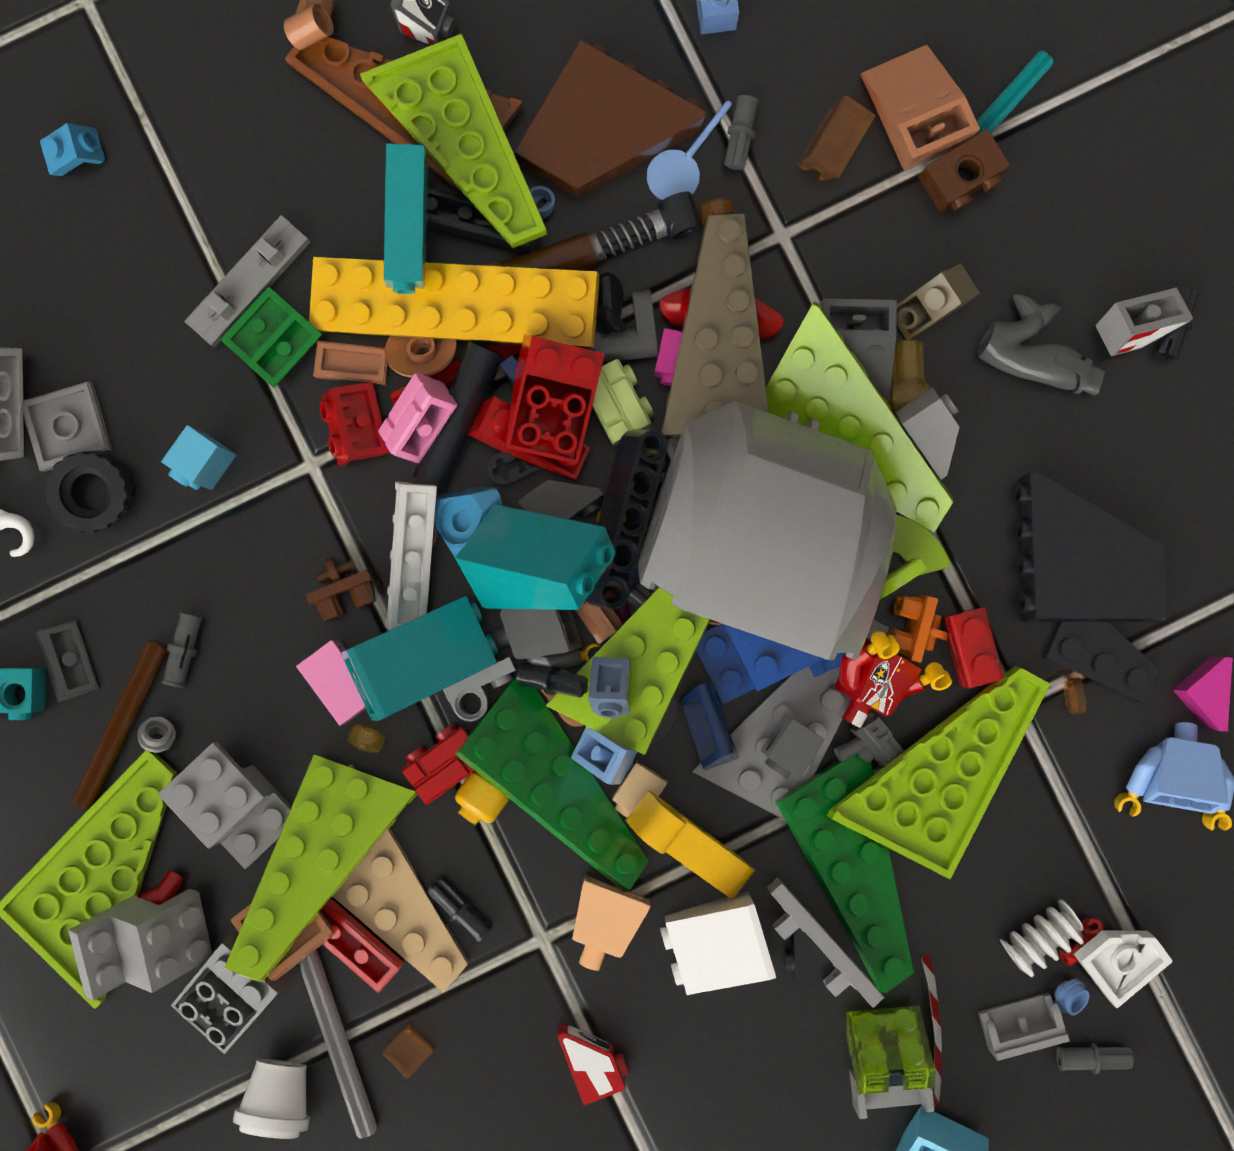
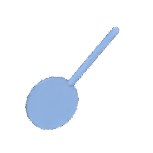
(676, 170)

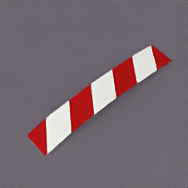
(936, 1026)

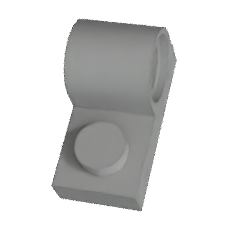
(496, 675)

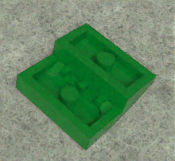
(271, 337)

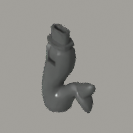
(1042, 363)

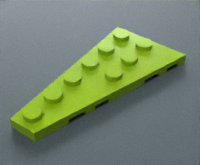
(450, 113)
(660, 647)
(320, 846)

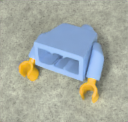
(1183, 776)

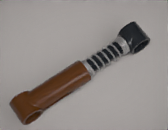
(674, 218)

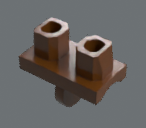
(327, 597)

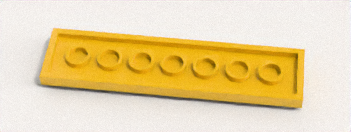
(456, 302)

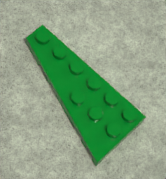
(530, 762)
(851, 870)

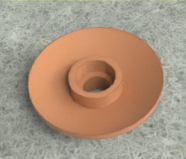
(419, 355)

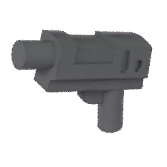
(871, 742)

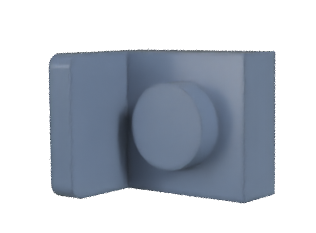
(610, 686)

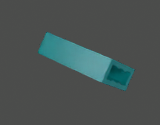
(405, 217)

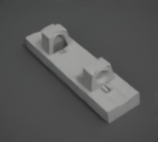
(247, 280)
(845, 971)

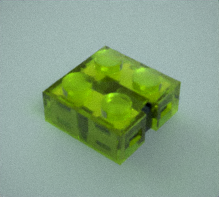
(889, 1049)

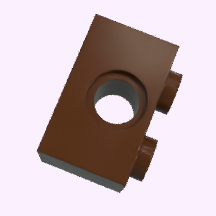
(980, 157)

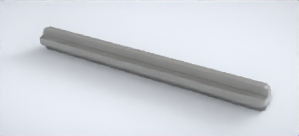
(337, 1045)

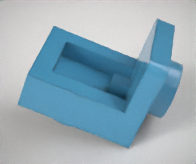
(71, 147)

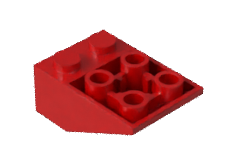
(552, 398)

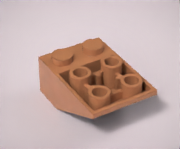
(920, 107)

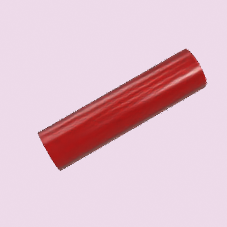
(359, 948)

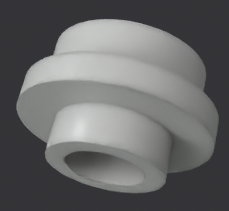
(160, 726)

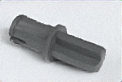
(741, 132)
(1094, 1058)

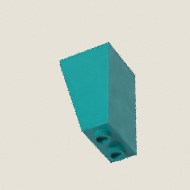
(534, 560)
(420, 658)

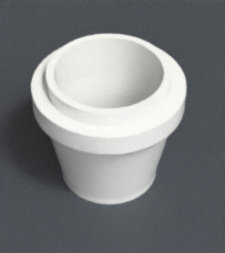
(274, 1101)

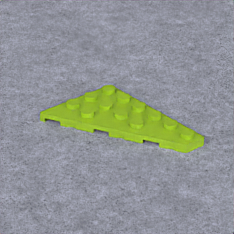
(942, 784)

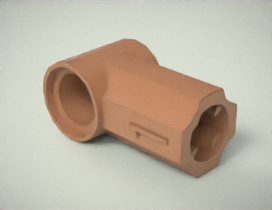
(309, 23)
(599, 621)

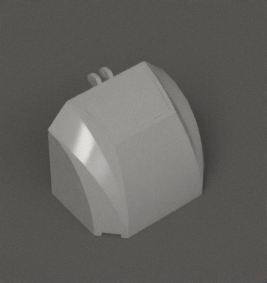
(772, 530)

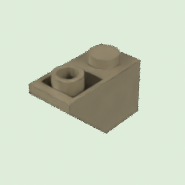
(935, 301)

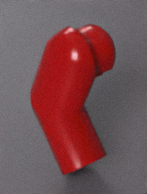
(166, 890)
(1092, 927)

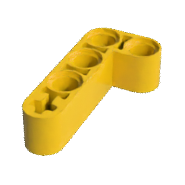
(689, 844)

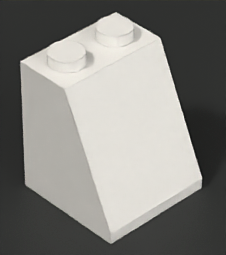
(718, 945)

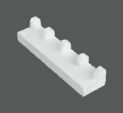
(410, 553)

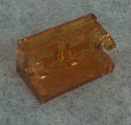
(837, 138)

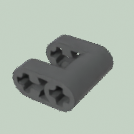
(635, 341)

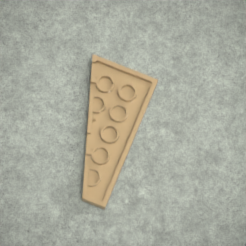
(400, 911)

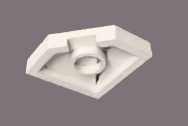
(1122, 962)

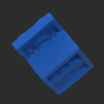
(747, 662)

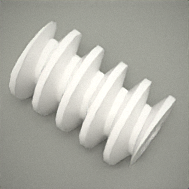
(1045, 938)

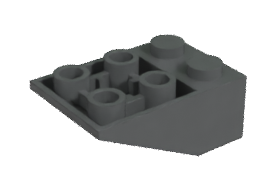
(868, 332)
(225, 1002)

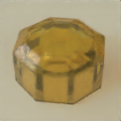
(366, 739)

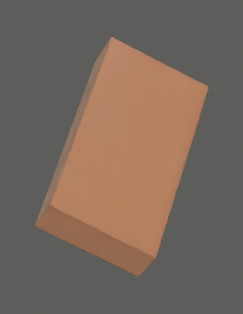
(351, 363)

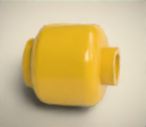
(479, 799)

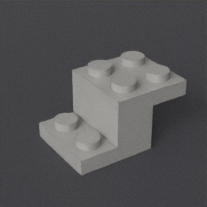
(228, 805)
(141, 944)

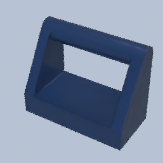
(708, 726)

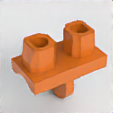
(920, 628)

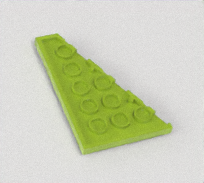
(829, 384)
(91, 867)

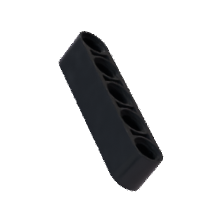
(637, 506)

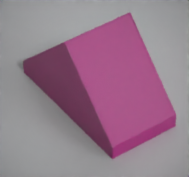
(1208, 692)

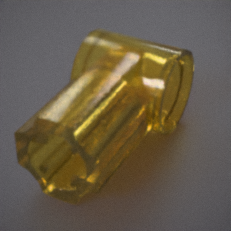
(907, 374)

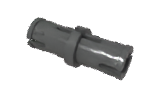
(181, 650)

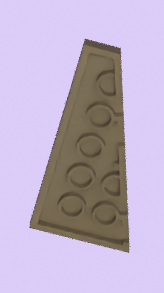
(720, 333)

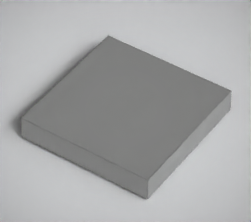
(65, 424)

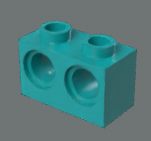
(34, 684)

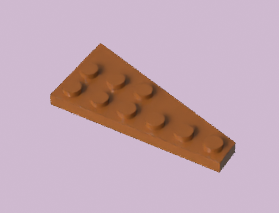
(337, 71)

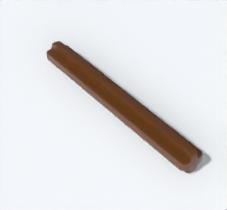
(119, 724)

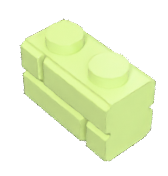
(618, 403)

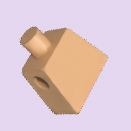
(606, 920)

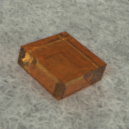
(408, 1051)

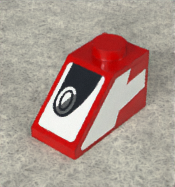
(592, 1064)

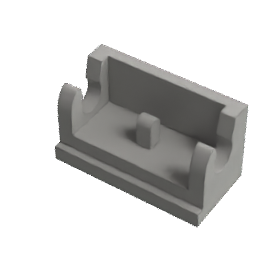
(1023, 1026)

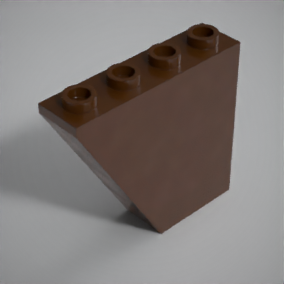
(603, 122)

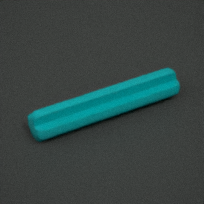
(1015, 92)

